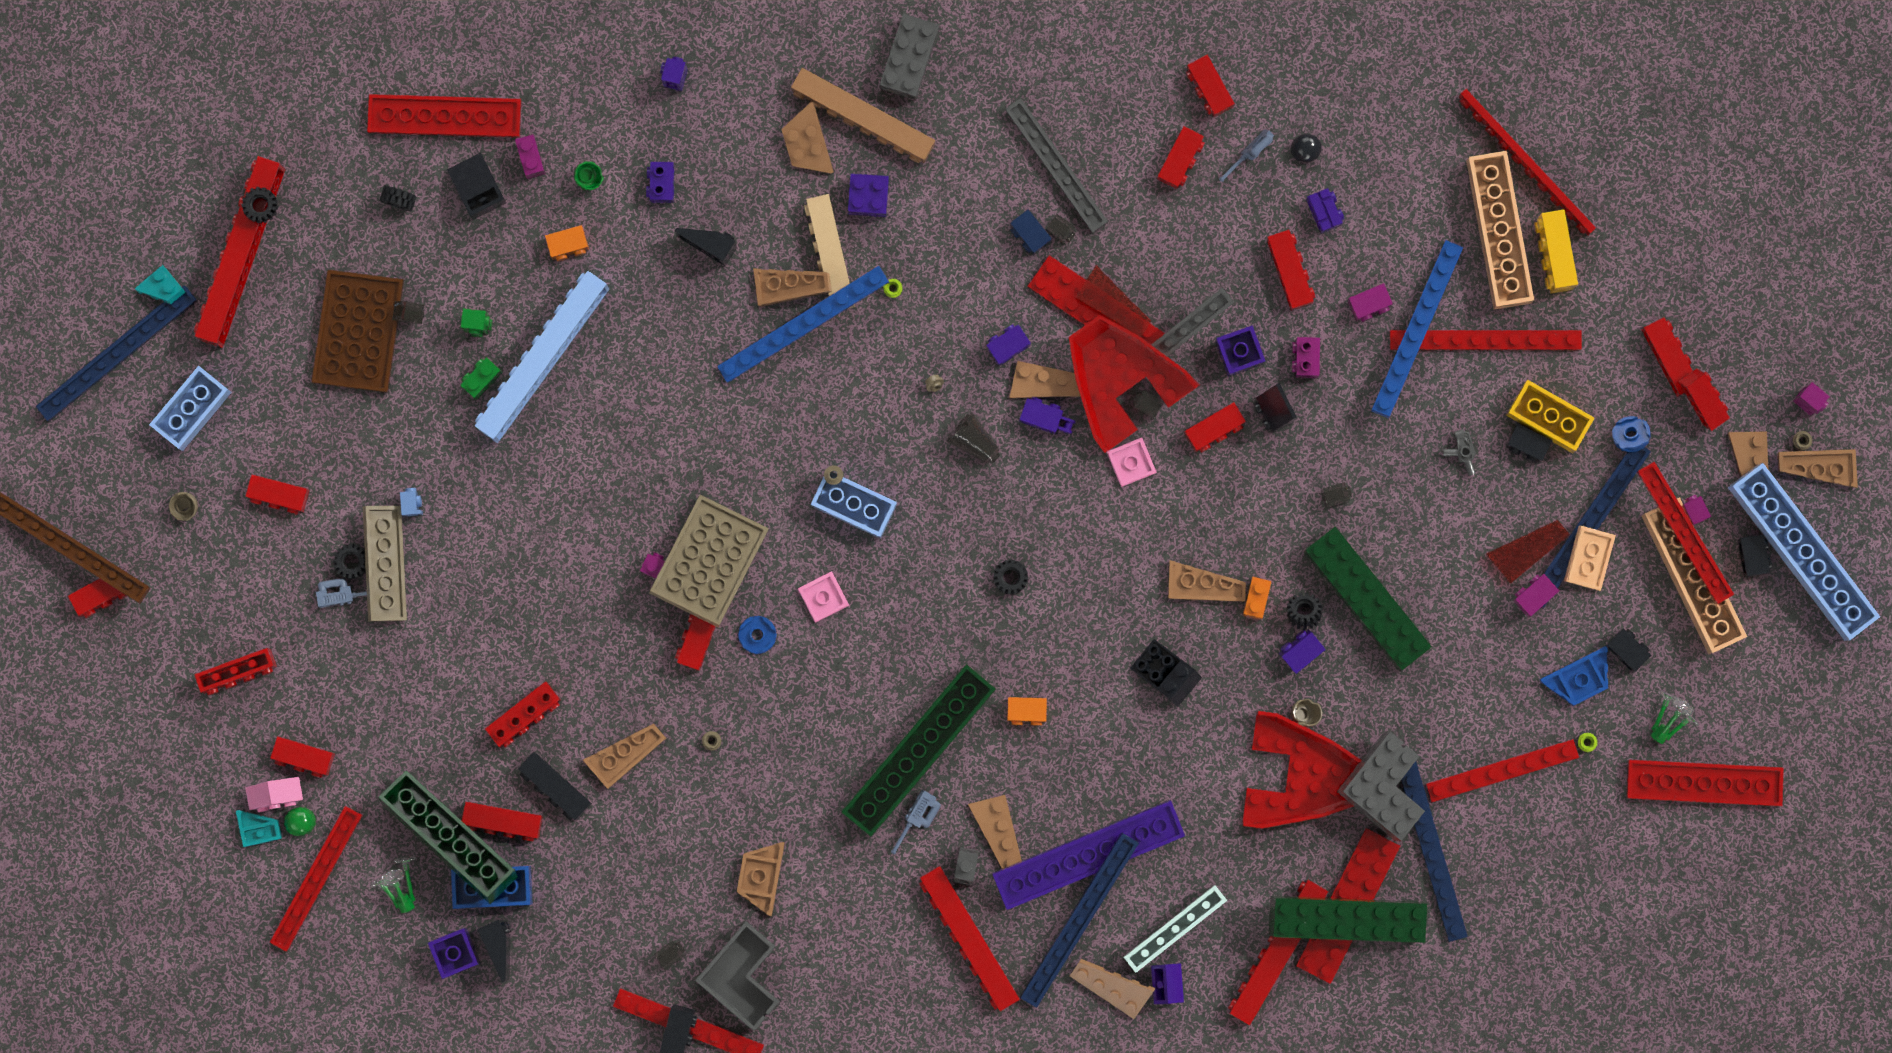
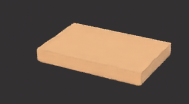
(1589, 558)

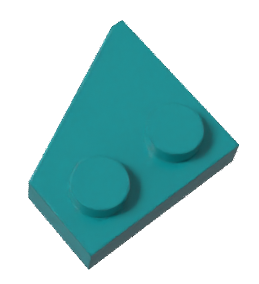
(161, 286)
(257, 828)

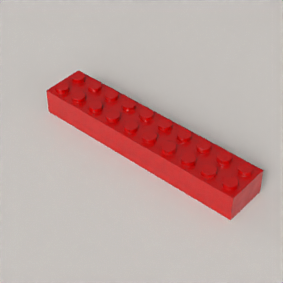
(237, 258)

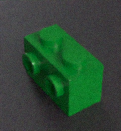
(476, 322)
(480, 378)

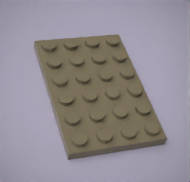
(709, 561)

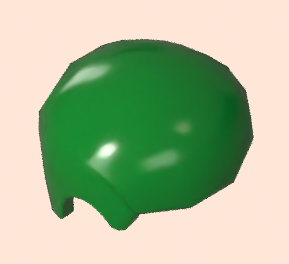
(584, 172)
(299, 821)

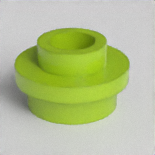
(893, 294)
(1591, 737)

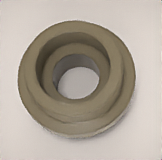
(934, 383)
(1808, 440)
(838, 479)
(716, 745)

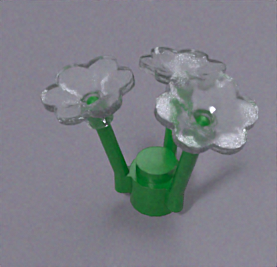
(1661, 732)
(404, 901)

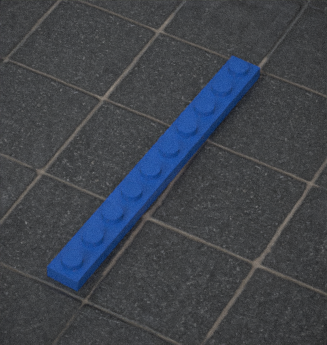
(803, 324)
(1417, 329)

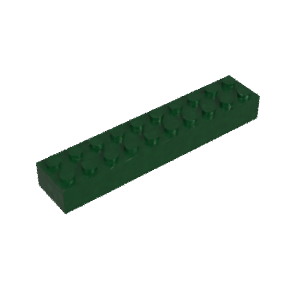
(918, 750)

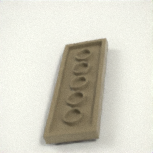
(384, 563)

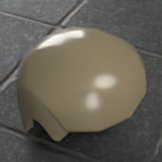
(180, 502)
(1313, 713)

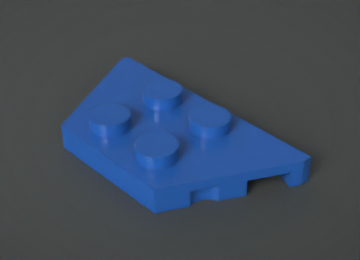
(1581, 678)

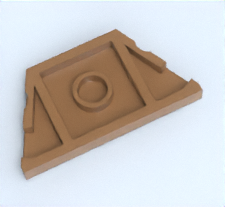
(806, 141)
(760, 876)

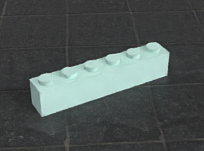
(1175, 928)

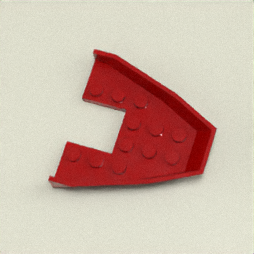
(1111, 362)
(1313, 776)

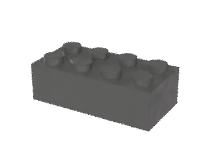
(909, 56)

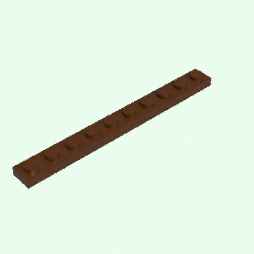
(72, 549)

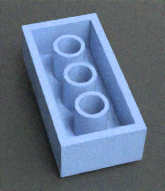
(190, 408)
(855, 505)

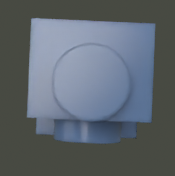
(410, 503)

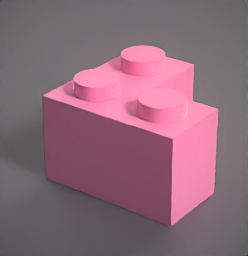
(273, 793)

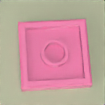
(1131, 462)
(823, 597)

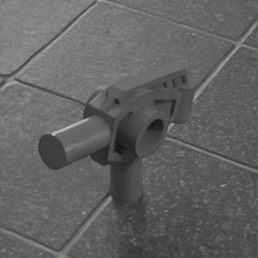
(1465, 450)

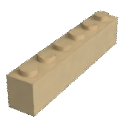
(827, 241)

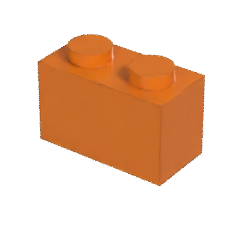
(567, 243)
(1256, 598)
(1027, 710)

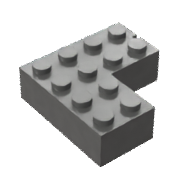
(1374, 789)
(731, 977)

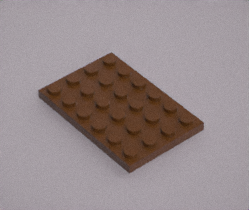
(357, 331)

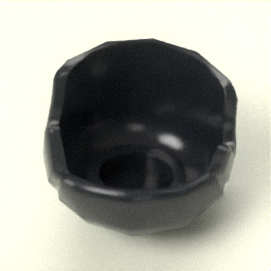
(1306, 148)

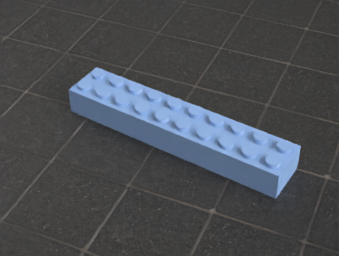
(542, 356)
(1803, 552)

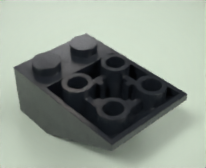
(476, 186)
(1166, 672)

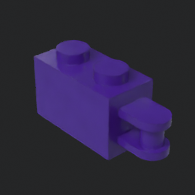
(1045, 416)

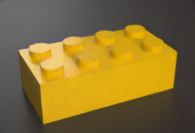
(1556, 251)
(1550, 416)

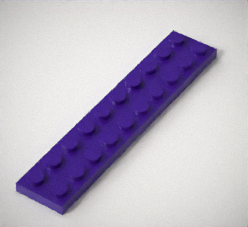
(1085, 855)

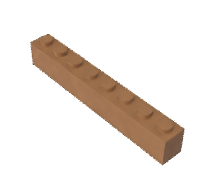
(862, 115)

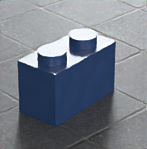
(1030, 232)

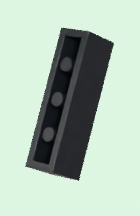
(551, 783)
(678, 1029)

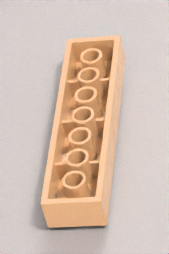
(1500, 230)
(1715, 623)

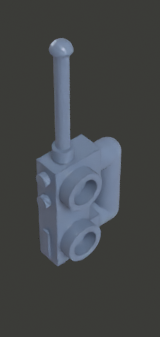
(1252, 150)
(330, 599)
(915, 814)

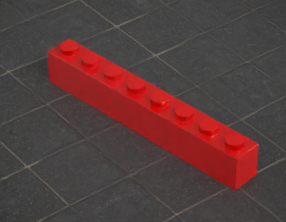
(969, 938)
(1269, 966)

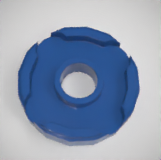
(1634, 443)
(757, 646)

